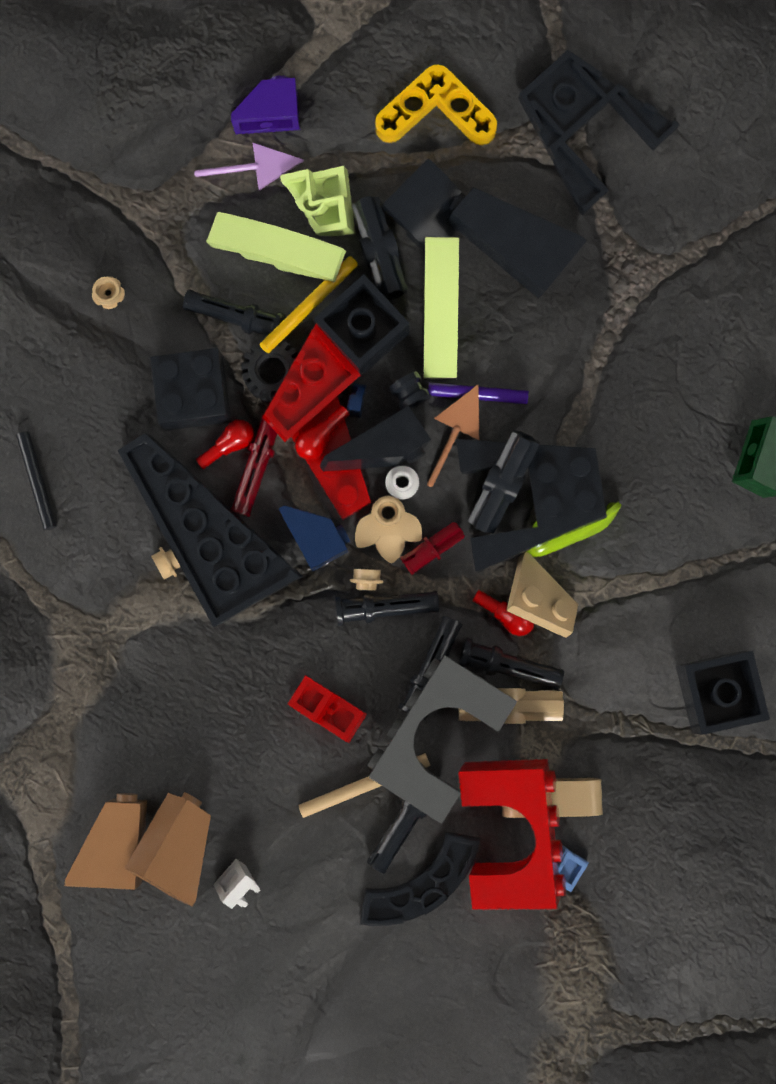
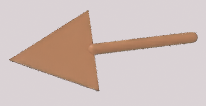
(462, 417)

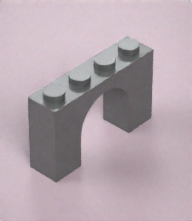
(398, 765)

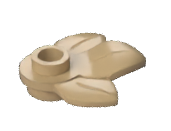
(388, 534)

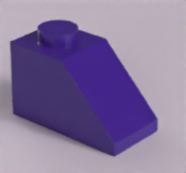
(268, 108)

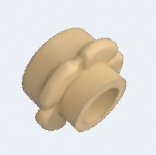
(104, 284)
(166, 563)
(366, 579)

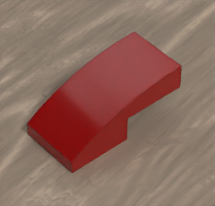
(327, 709)

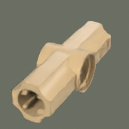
(531, 706)

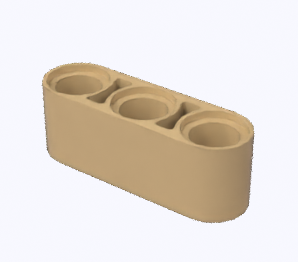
(573, 797)

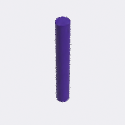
(485, 393)

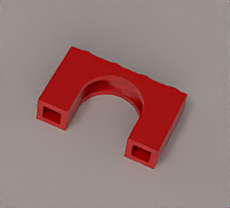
(527, 789)

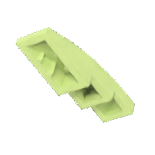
(276, 246)
(441, 307)

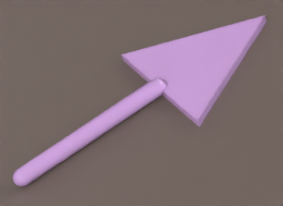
(268, 165)

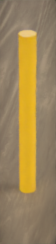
(307, 306)

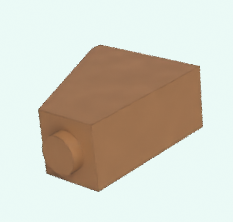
(111, 846)
(173, 848)

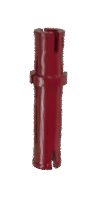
(243, 505)

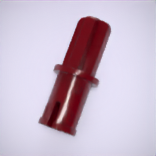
(432, 547)

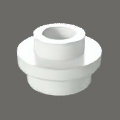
(402, 493)

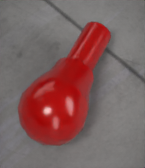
(235, 437)
(313, 441)
(512, 622)

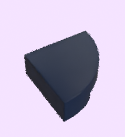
(356, 400)

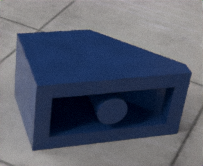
(316, 536)

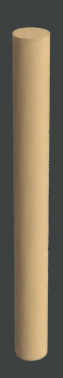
(345, 793)

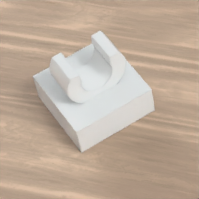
(234, 884)

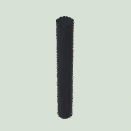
(36, 480)

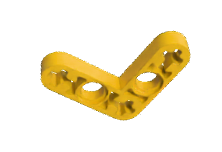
(441, 98)

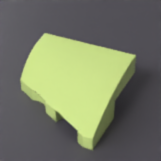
(323, 199)

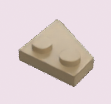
(540, 598)

